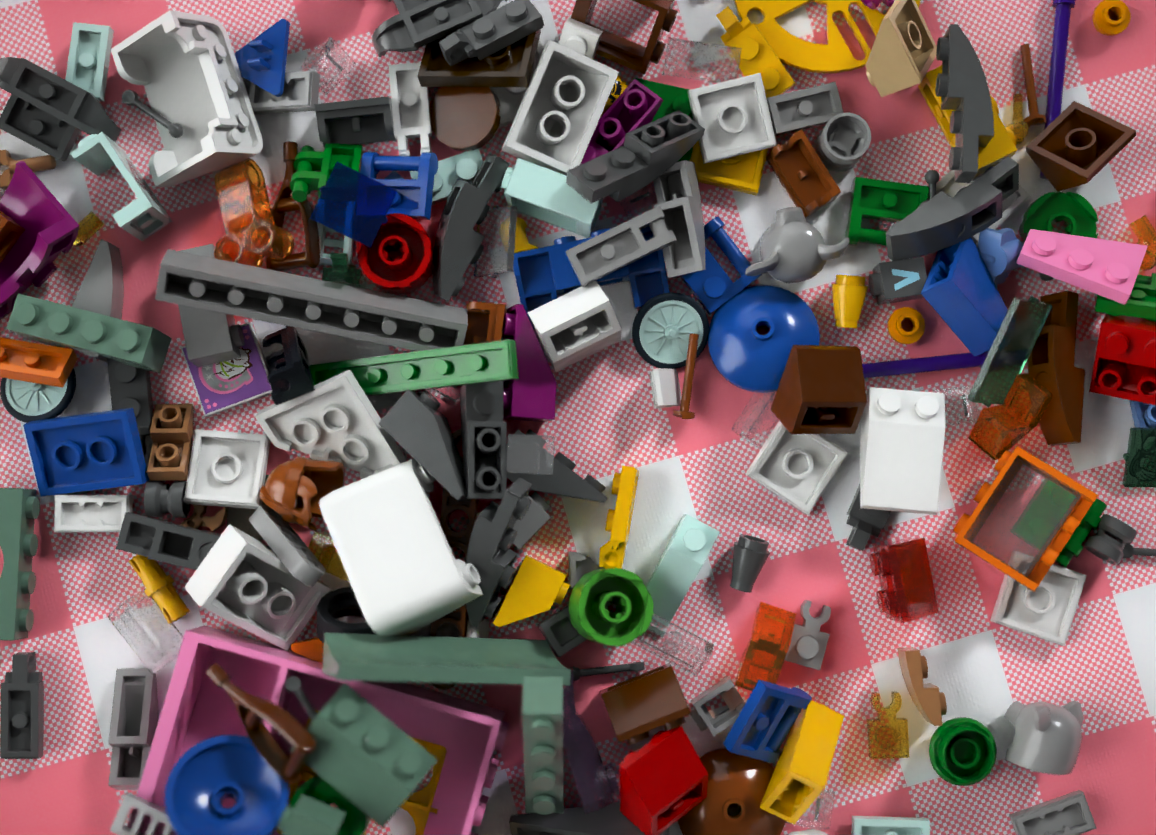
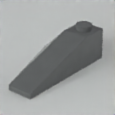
(575, 822)

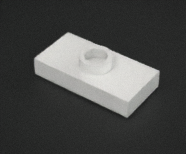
(90, 512)

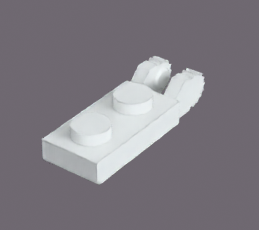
(409, 107)

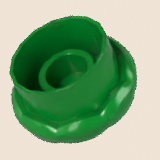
(962, 751)

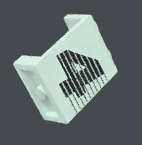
(144, 214)

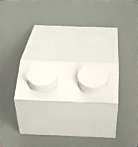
(901, 450)
(254, 589)

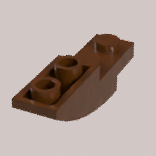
(1053, 367)

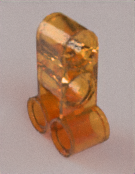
(248, 218)

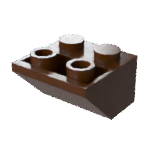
(821, 390)
(645, 704)

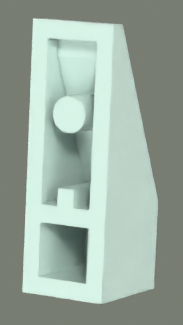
(680, 565)

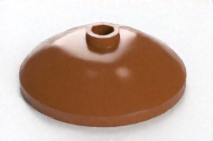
(730, 781)

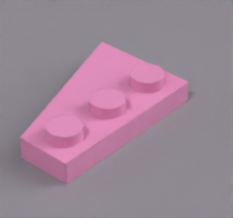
(1085, 262)

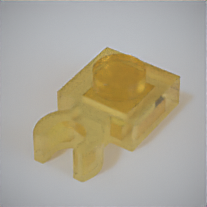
(887, 734)

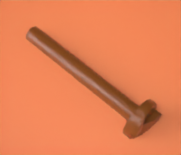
(1034, 117)
(688, 379)

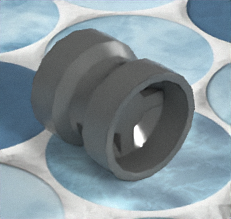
(165, 499)
(1110, 539)

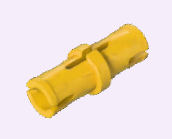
(159, 587)

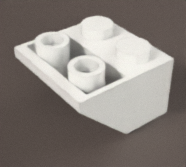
(576, 325)

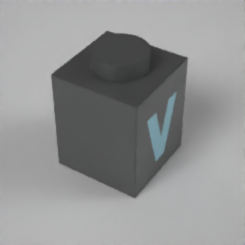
(898, 280)

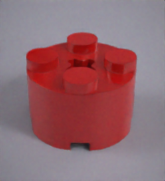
(402, 274)

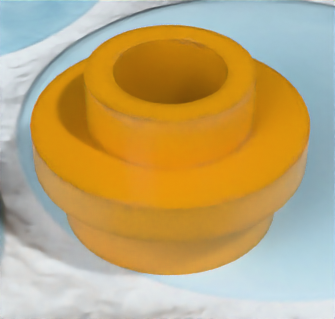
(1104, 24)
(896, 331)

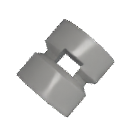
(843, 141)

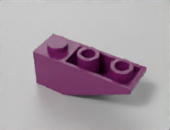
(630, 111)
(534, 392)

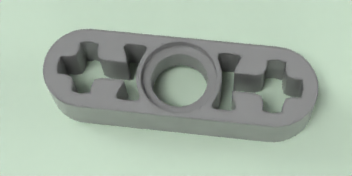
(287, 545)

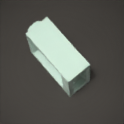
(549, 198)

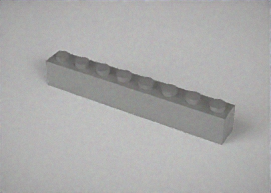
(308, 303)

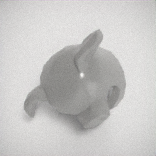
(793, 249)
(1045, 736)

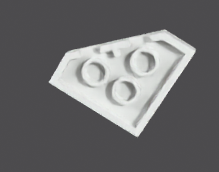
(333, 425)

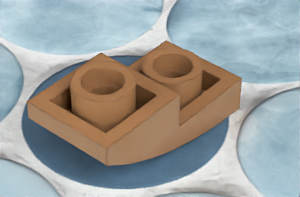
(172, 442)
(925, 696)

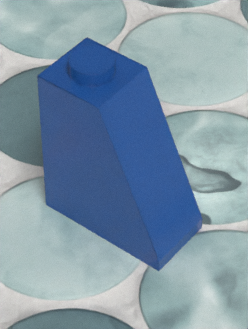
(965, 295)

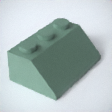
(366, 755)

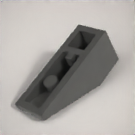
(428, 439)

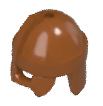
(297, 487)

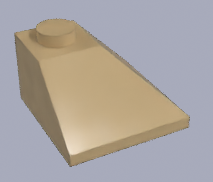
(900, 50)

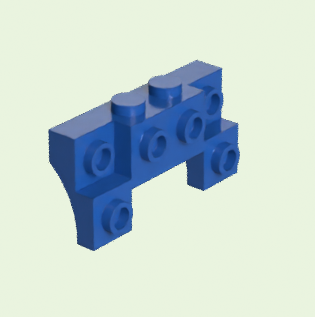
(548, 273)

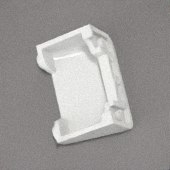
(191, 82)
(397, 550)

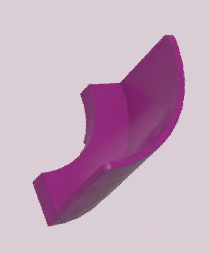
(46, 234)

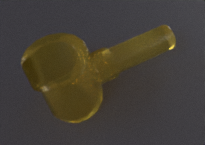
(1018, 127)

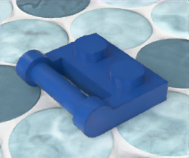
(413, 195)
(713, 285)
(766, 721)

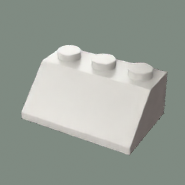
(560, 109)

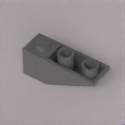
(564, 480)

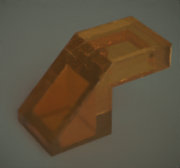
(1005, 425)
(766, 647)

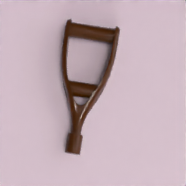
(285, 204)
(252, 711)

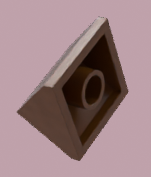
(1077, 146)

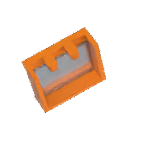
(1024, 517)

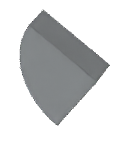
(578, 566)

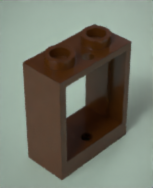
(623, 50)

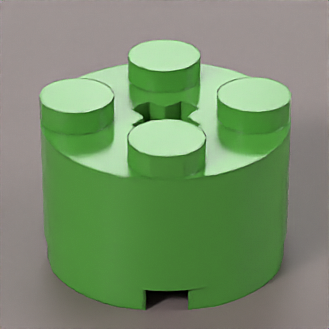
(625, 591)

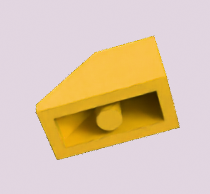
(532, 592)

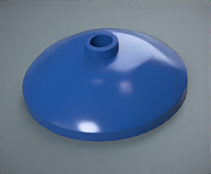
(753, 359)
(222, 770)

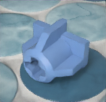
(999, 252)

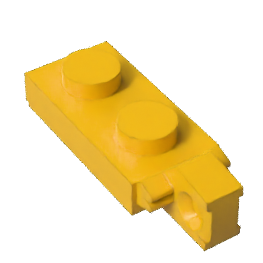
(755, 53)
(619, 520)

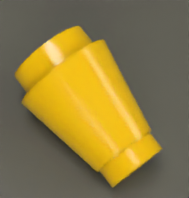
(848, 299)

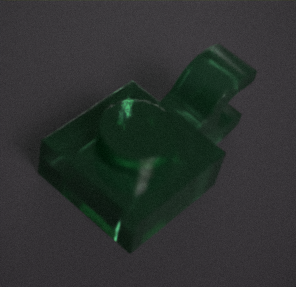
(343, 272)

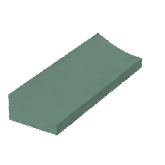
(438, 659)

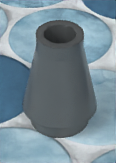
(748, 560)

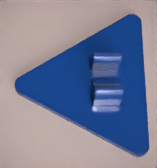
(265, 58)

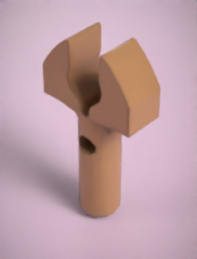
(35, 164)
(198, 518)

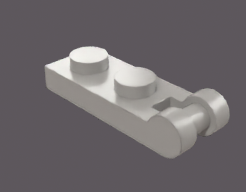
(619, 246)

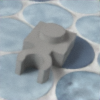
(807, 641)

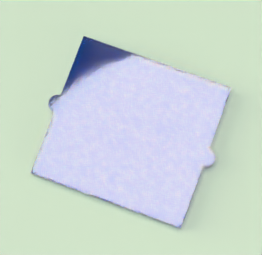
(353, 204)

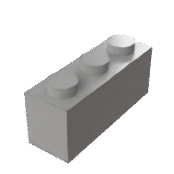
(209, 334)

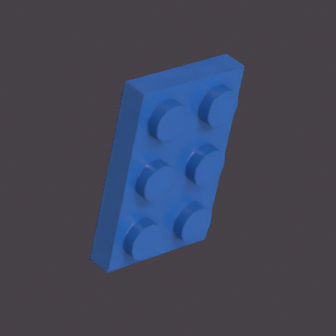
(86, 452)

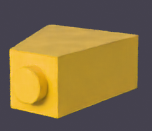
(803, 763)

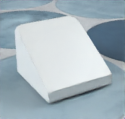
(665, 387)

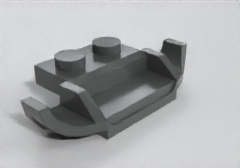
(427, 21)
(49, 109)

